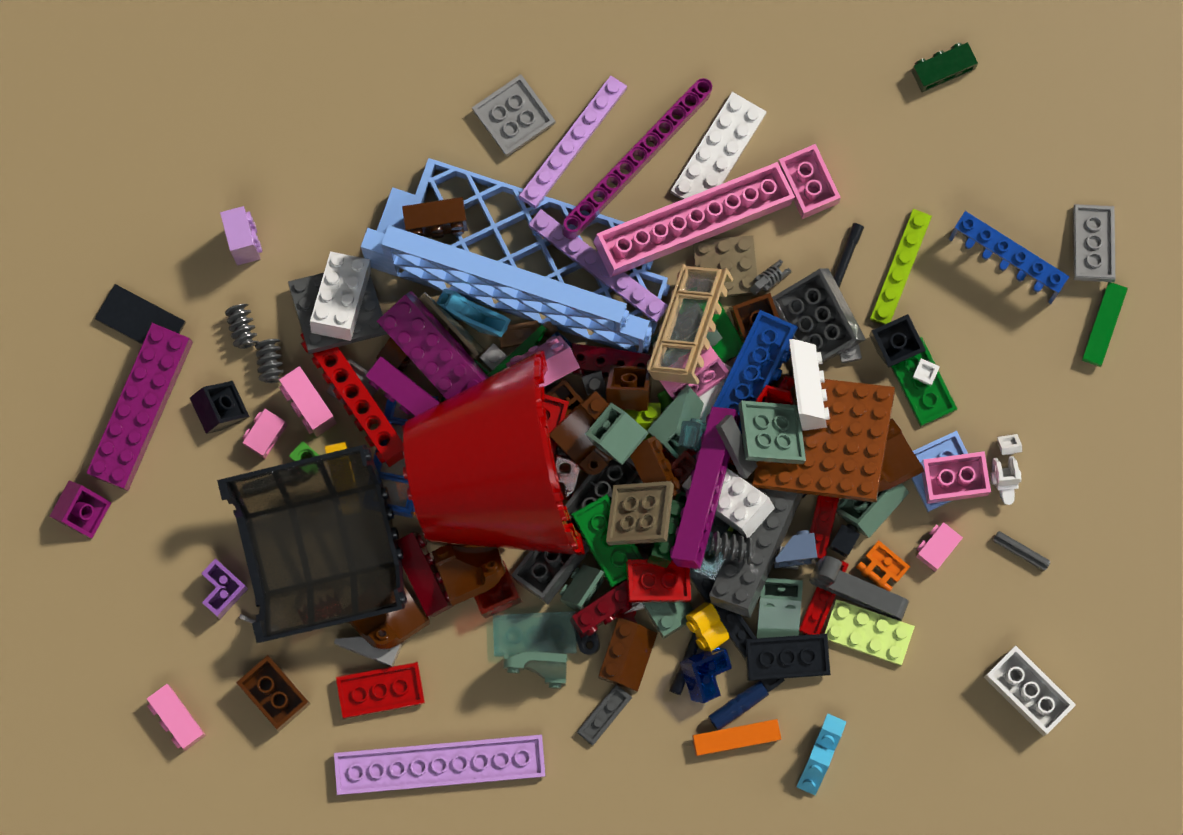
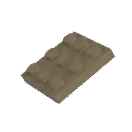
(732, 253)
(640, 513)

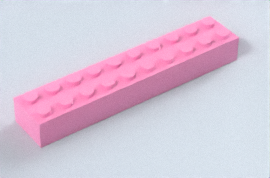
(693, 219)

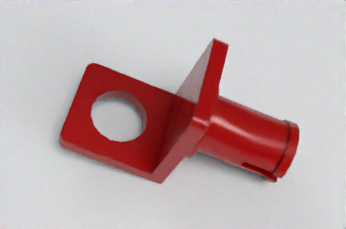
(778, 395)

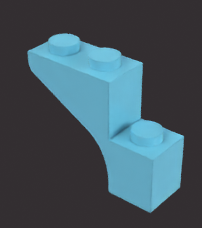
(474, 315)
(821, 754)

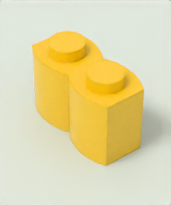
(707, 627)

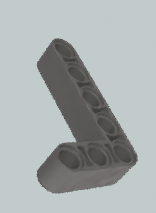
(830, 578)

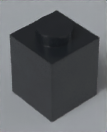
(845, 540)

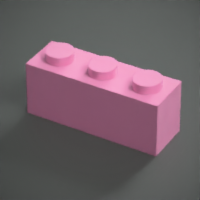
(175, 717)

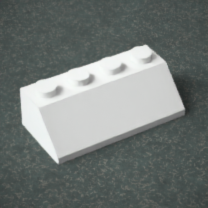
(808, 385)

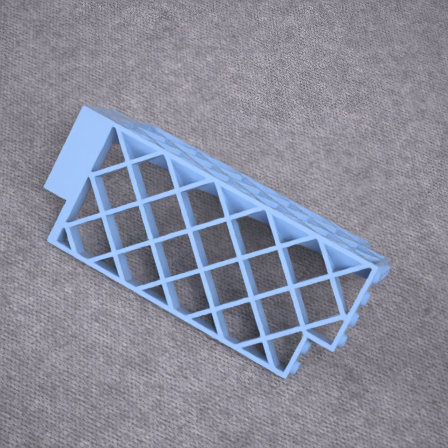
(516, 289)

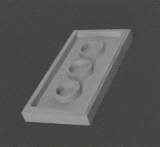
(1094, 243)

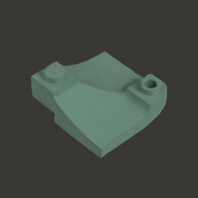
(547, 665)

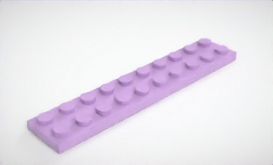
(439, 764)

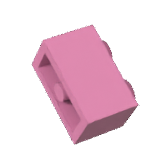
(264, 433)
(939, 546)

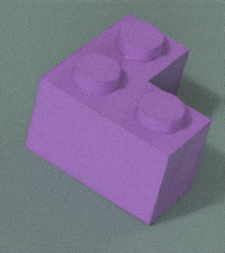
(227, 589)

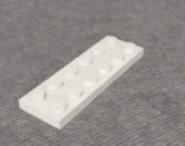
(720, 147)

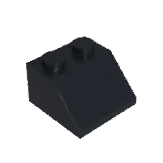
(897, 341)
(219, 406)

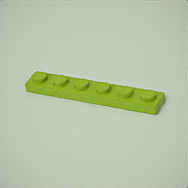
(900, 267)

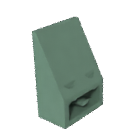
(668, 425)
(779, 608)

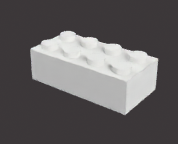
(340, 296)
(740, 504)
(1029, 691)

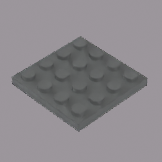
(304, 295)

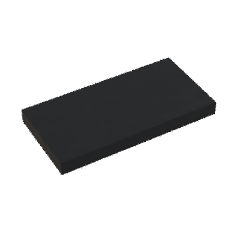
(134, 315)
(787, 657)

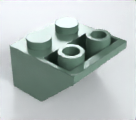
(616, 433)

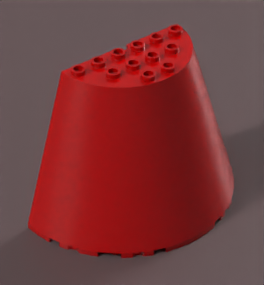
(488, 467)

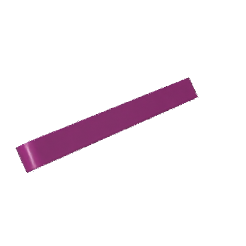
(634, 166)

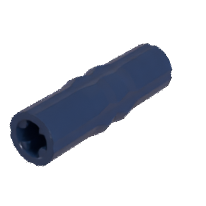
(738, 705)

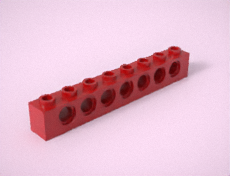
(391, 452)

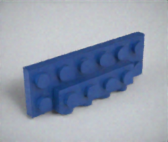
(757, 361)

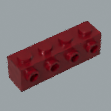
(599, 358)
(423, 574)
(602, 611)

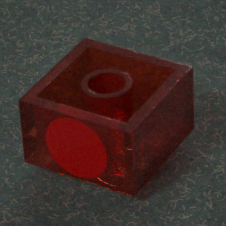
(500, 597)

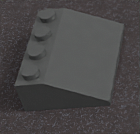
(820, 314)

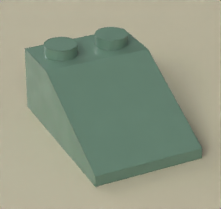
(582, 588)

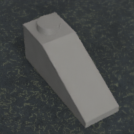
(362, 647)

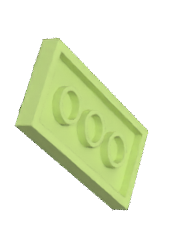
(868, 632)

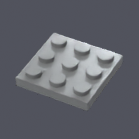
(513, 115)

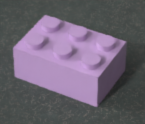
(241, 235)

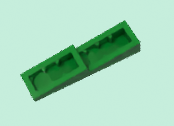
(1104, 324)
(523, 348)

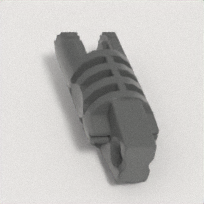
(769, 278)

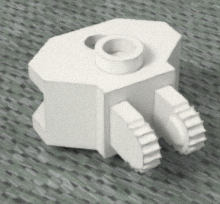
(1006, 479)

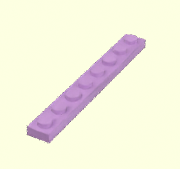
(572, 142)
(591, 261)

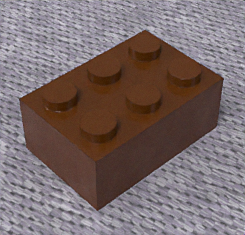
(436, 218)
(273, 693)

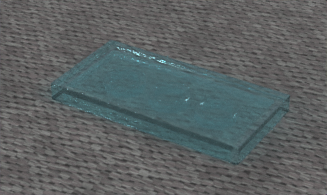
(534, 633)

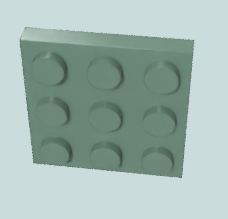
(771, 432)

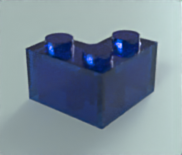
(701, 672)

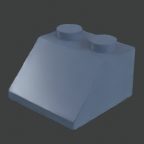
(798, 551)

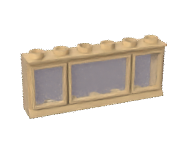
(687, 324)

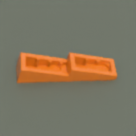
(736, 737)

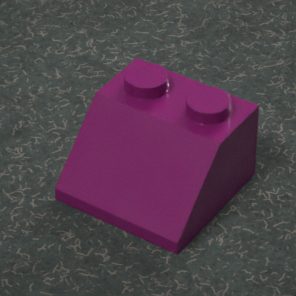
(80, 509)

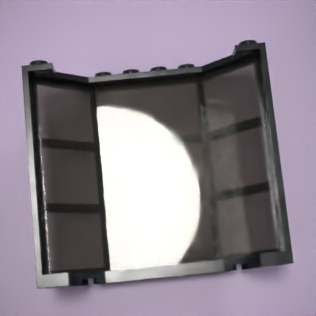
(317, 542)

